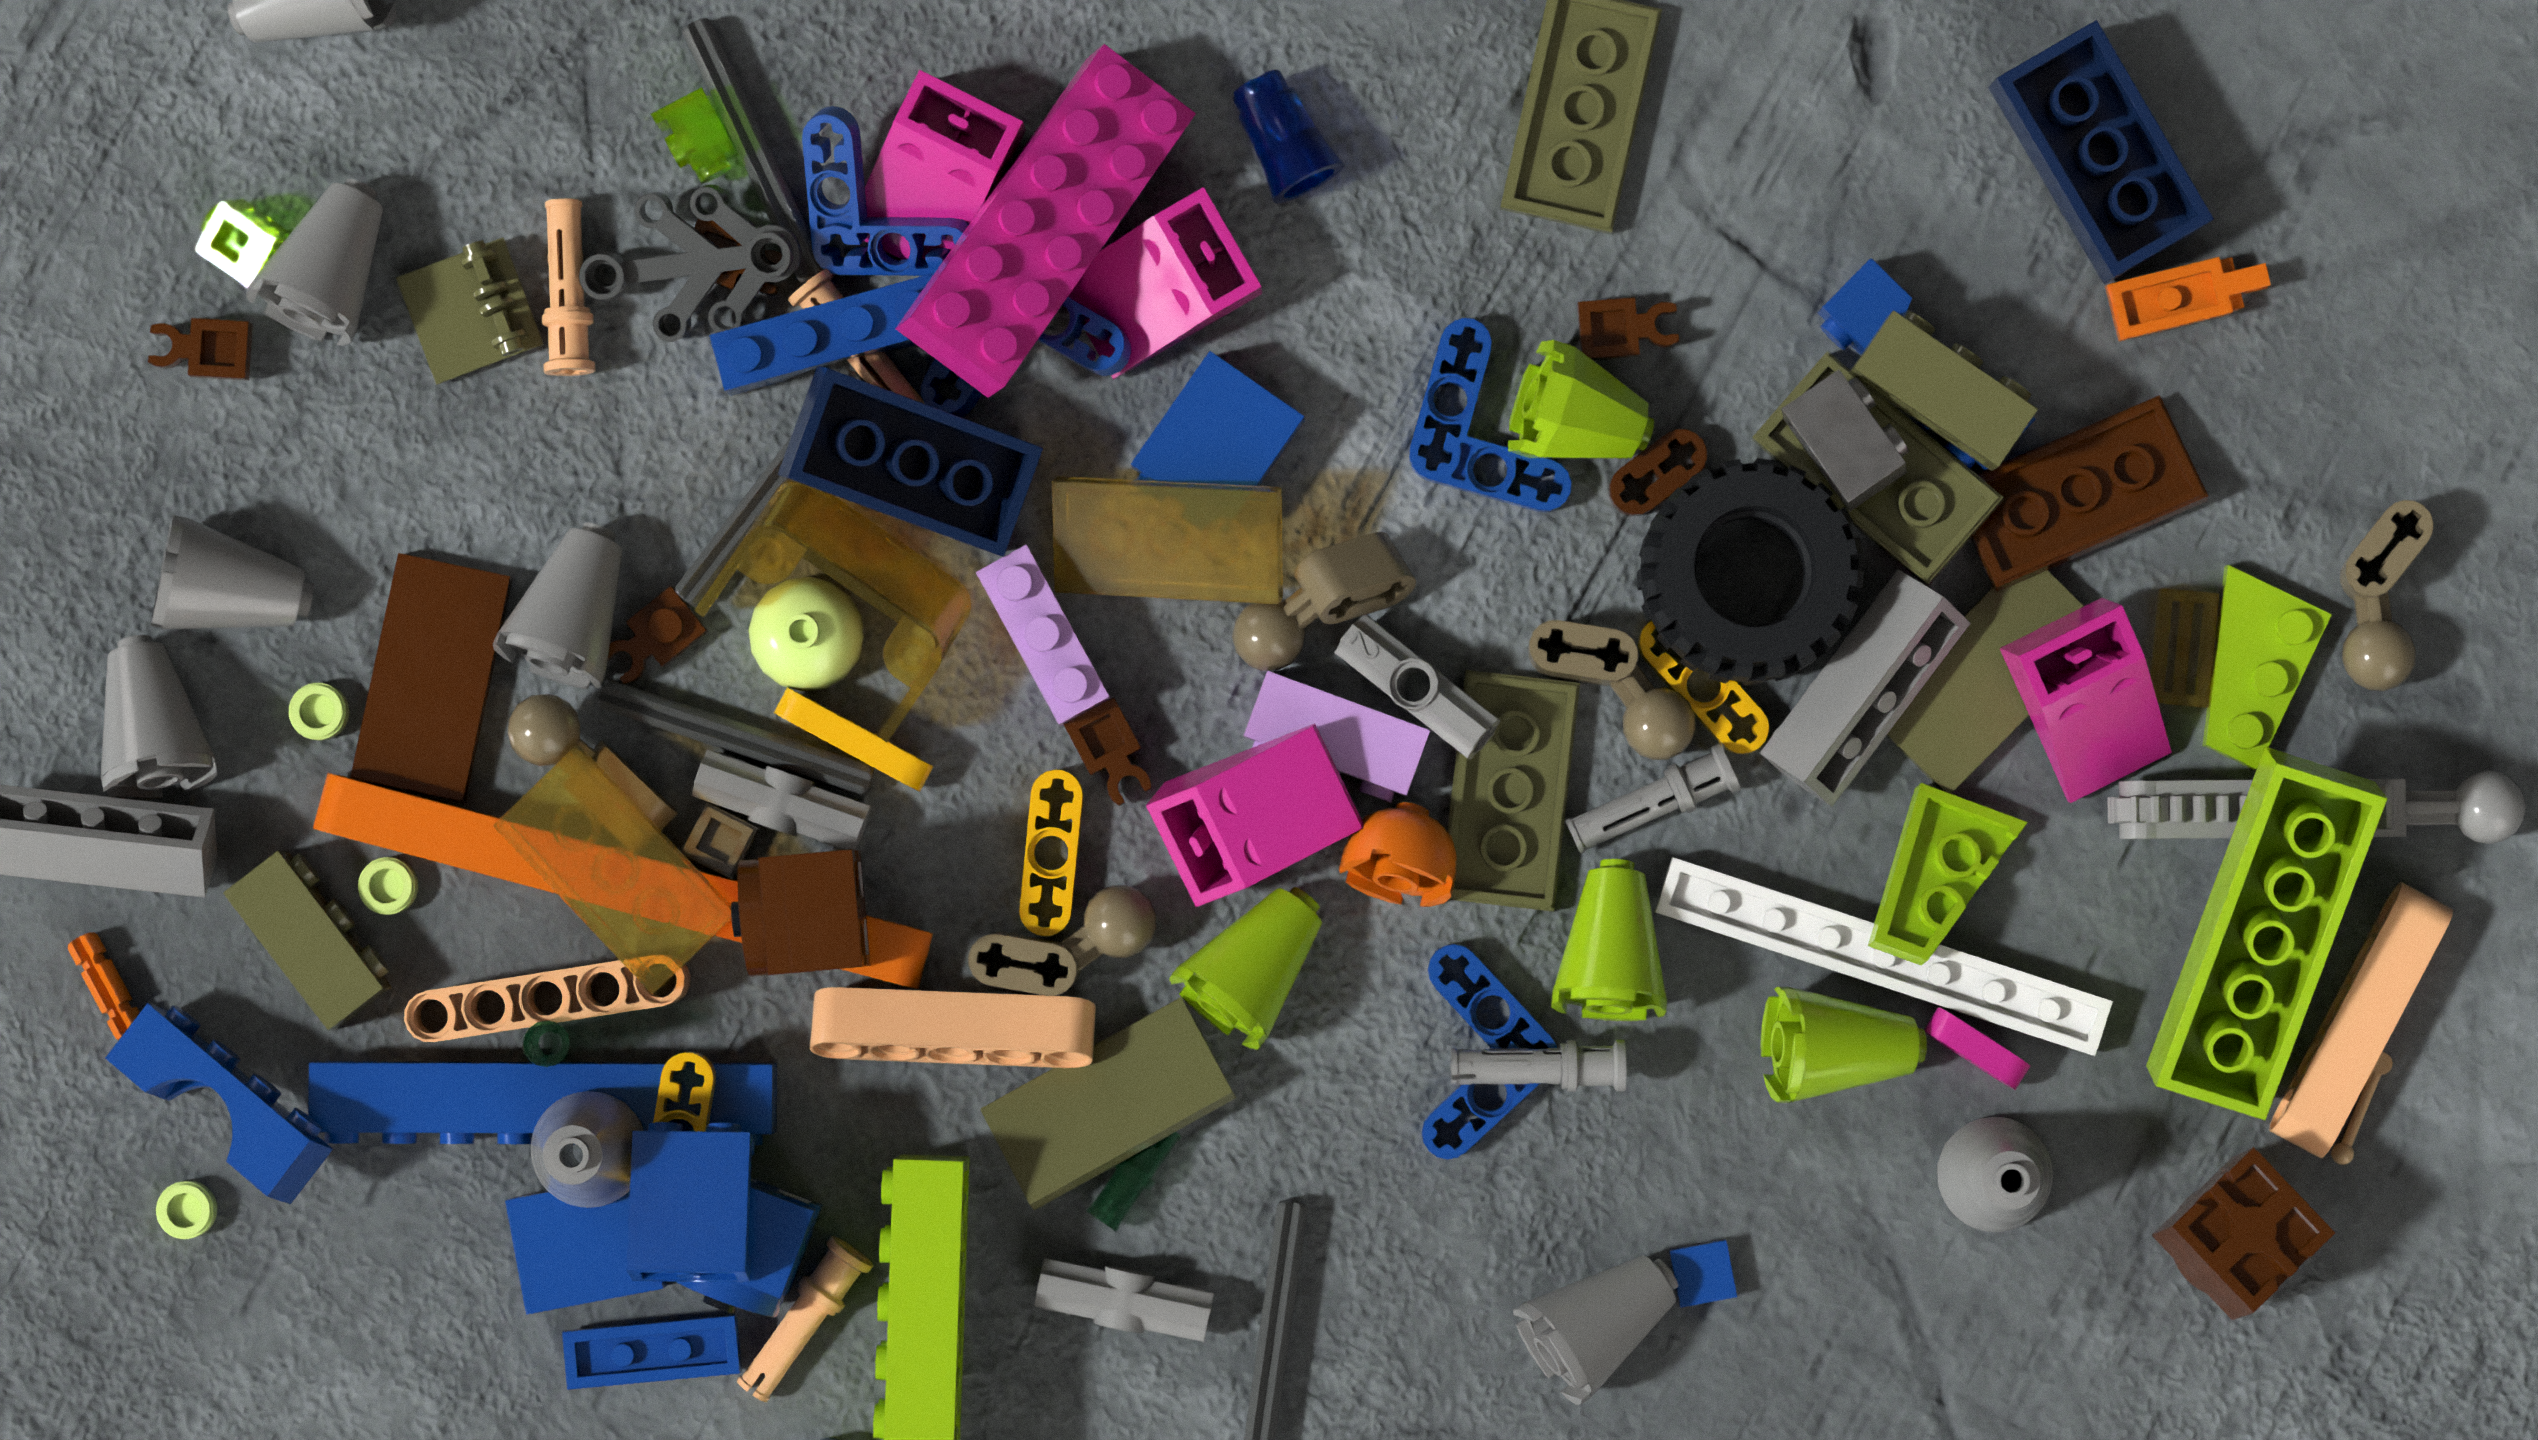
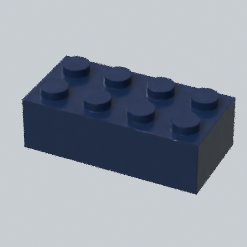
(2100, 152)
(910, 461)

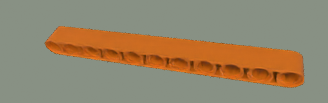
(472, 843)

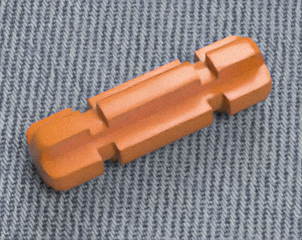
(103, 982)

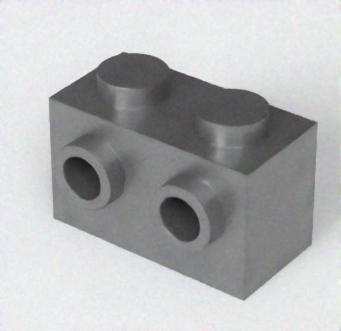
(1846, 439)

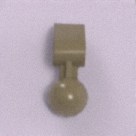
(1335, 586)
(2377, 650)
(1655, 721)
(548, 727)
(1116, 924)

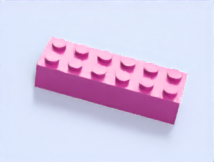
(1045, 221)

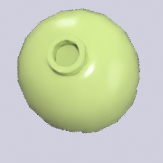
(806, 634)

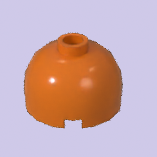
(1400, 854)

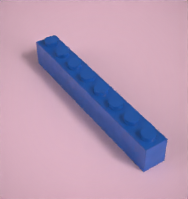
(512, 1096)

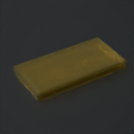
(1167, 539)
(615, 869)

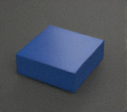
(1703, 1273)

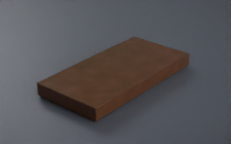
(2086, 492)
(431, 677)

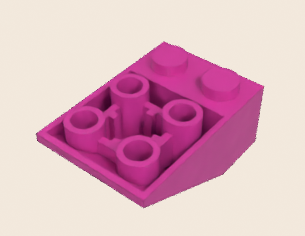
(939, 158)
(1167, 279)
(2089, 697)
(1253, 814)

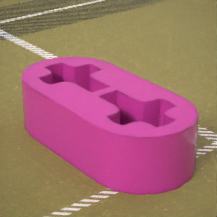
(1976, 1048)

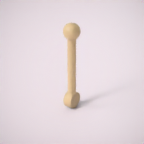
(2343, 1152)

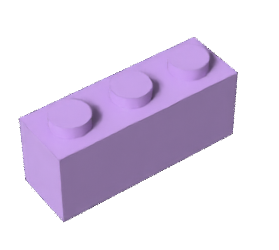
(1043, 635)
(1359, 739)

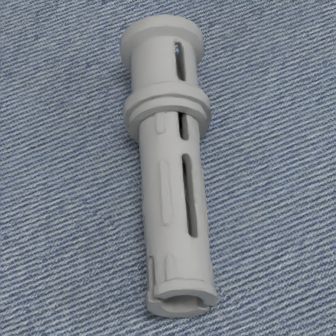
(1679, 789)
(1566, 1066)

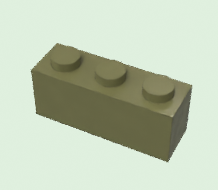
(1944, 388)
(309, 938)

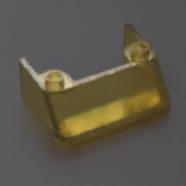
(869, 563)

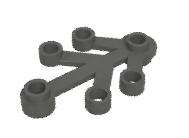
(701, 261)

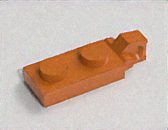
(2181, 296)

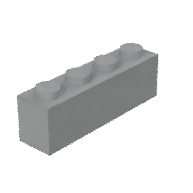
(1865, 687)
(106, 841)

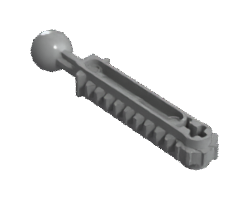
(2484, 808)

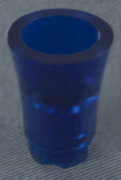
(1284, 137)

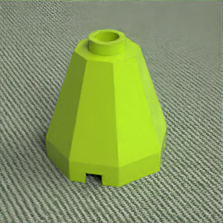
(1576, 410)

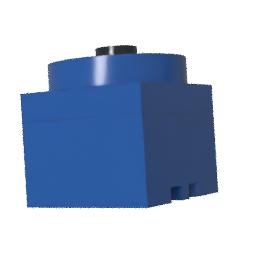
(776, 1244)

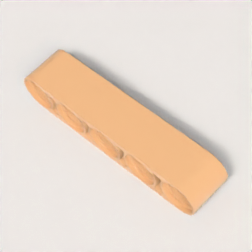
(520, 1006)
(2361, 1020)
(953, 1027)

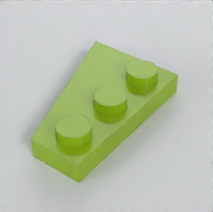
(2258, 664)
(1937, 869)

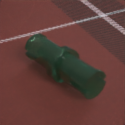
(559, 1039)
(1129, 1182)

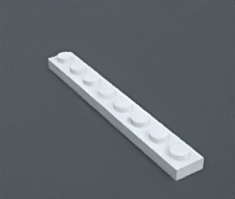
(1841, 945)

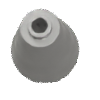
(307, 18)
(324, 265)
(225, 583)
(568, 611)
(150, 726)
(603, 1132)
(1973, 1168)
(1595, 1323)

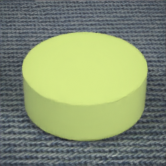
(318, 711)
(388, 885)
(186, 1209)

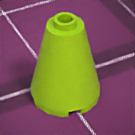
(1612, 949)
(1251, 965)
(1834, 1044)

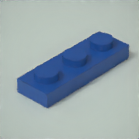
(652, 1351)

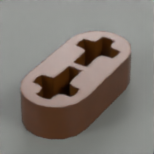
(1648, 461)

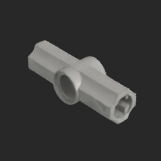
(1446, 706)
(781, 801)
(1124, 1299)

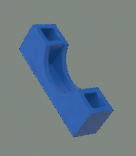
(1858, 313)
(814, 337)
(268, 1143)

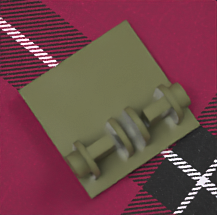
(469, 310)

